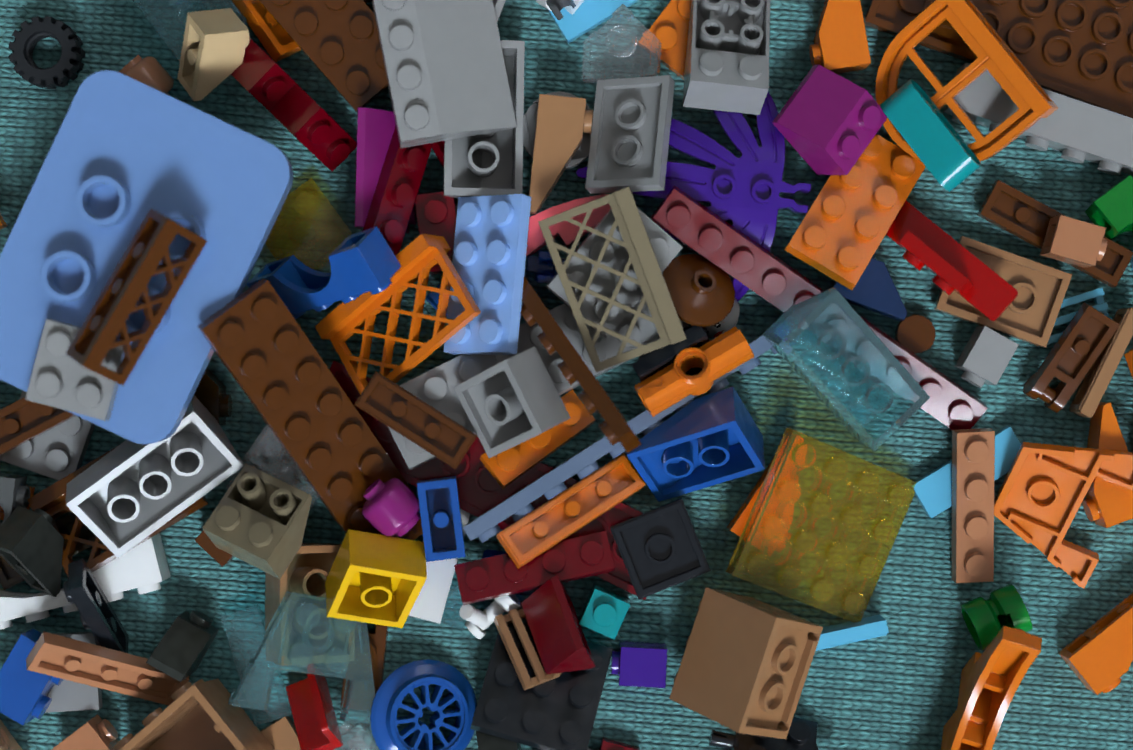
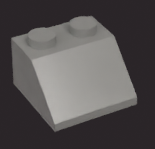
(512, 402)

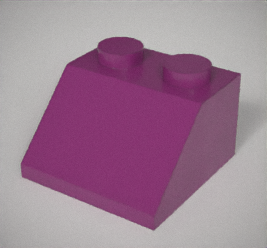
(829, 121)

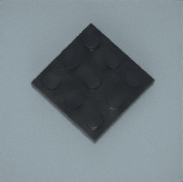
(547, 715)

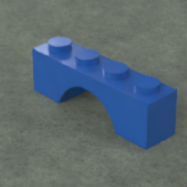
(357, 266)

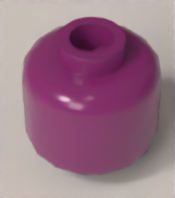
(391, 507)

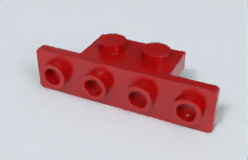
(951, 263)

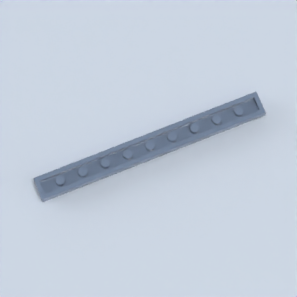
(585, 461)

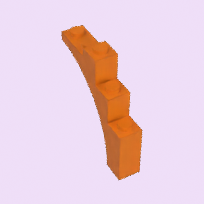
(988, 689)

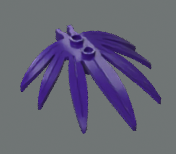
(737, 188)

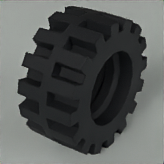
(25, 42)

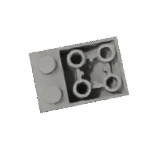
(727, 55)

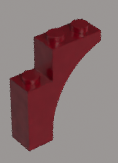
(293, 107)

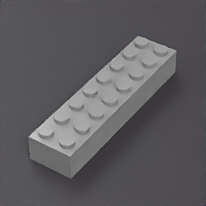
(438, 384)

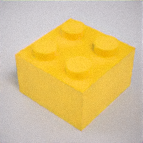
(375, 579)

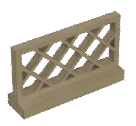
(645, 267)

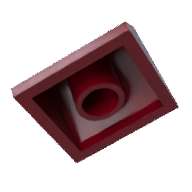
(557, 629)

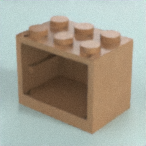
(745, 664)
(197, 721)

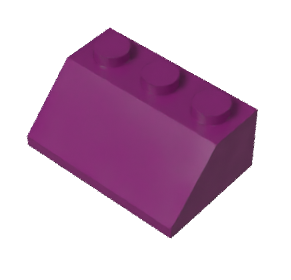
(373, 139)

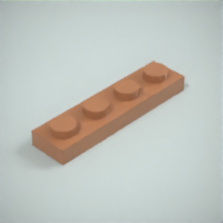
(973, 505)
(101, 668)

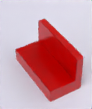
(314, 714)

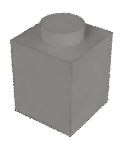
(985, 357)

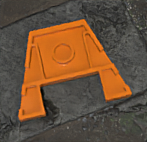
(1047, 491)

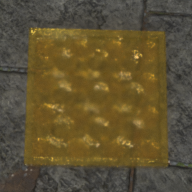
(822, 526)

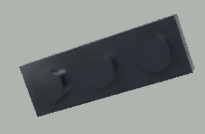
(94, 607)

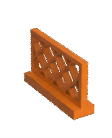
(415, 265)

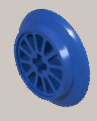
(403, 682)

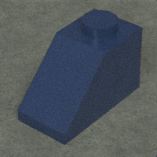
(874, 292)

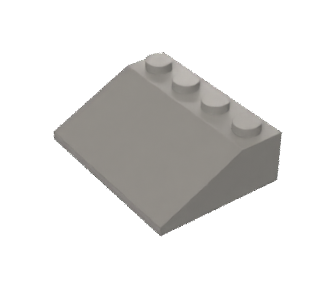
(443, 69)

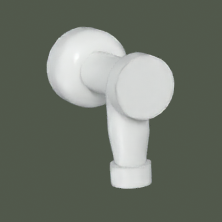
(480, 620)

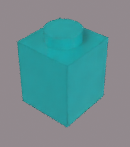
(604, 611)

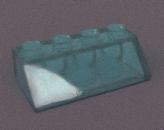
(847, 367)

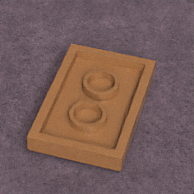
(1032, 311)

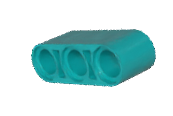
(930, 135)

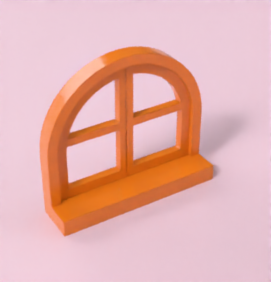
(992, 56)

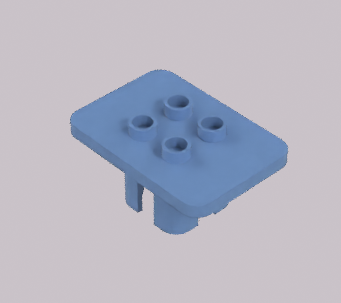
(106, 168)

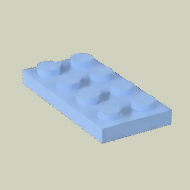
(491, 263)

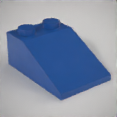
(700, 447)

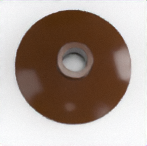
(693, 302)

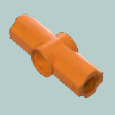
(714, 358)

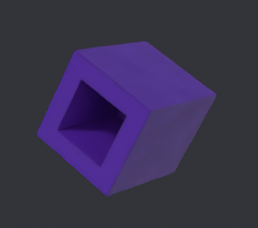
(640, 664)

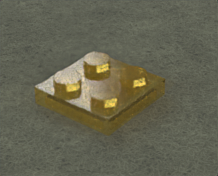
(307, 227)

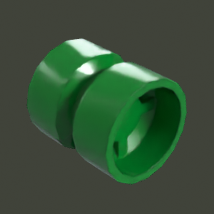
(987, 617)

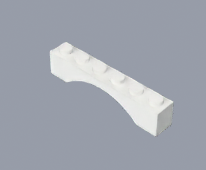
(138, 568)

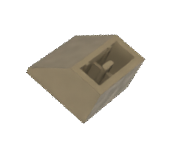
(260, 521)

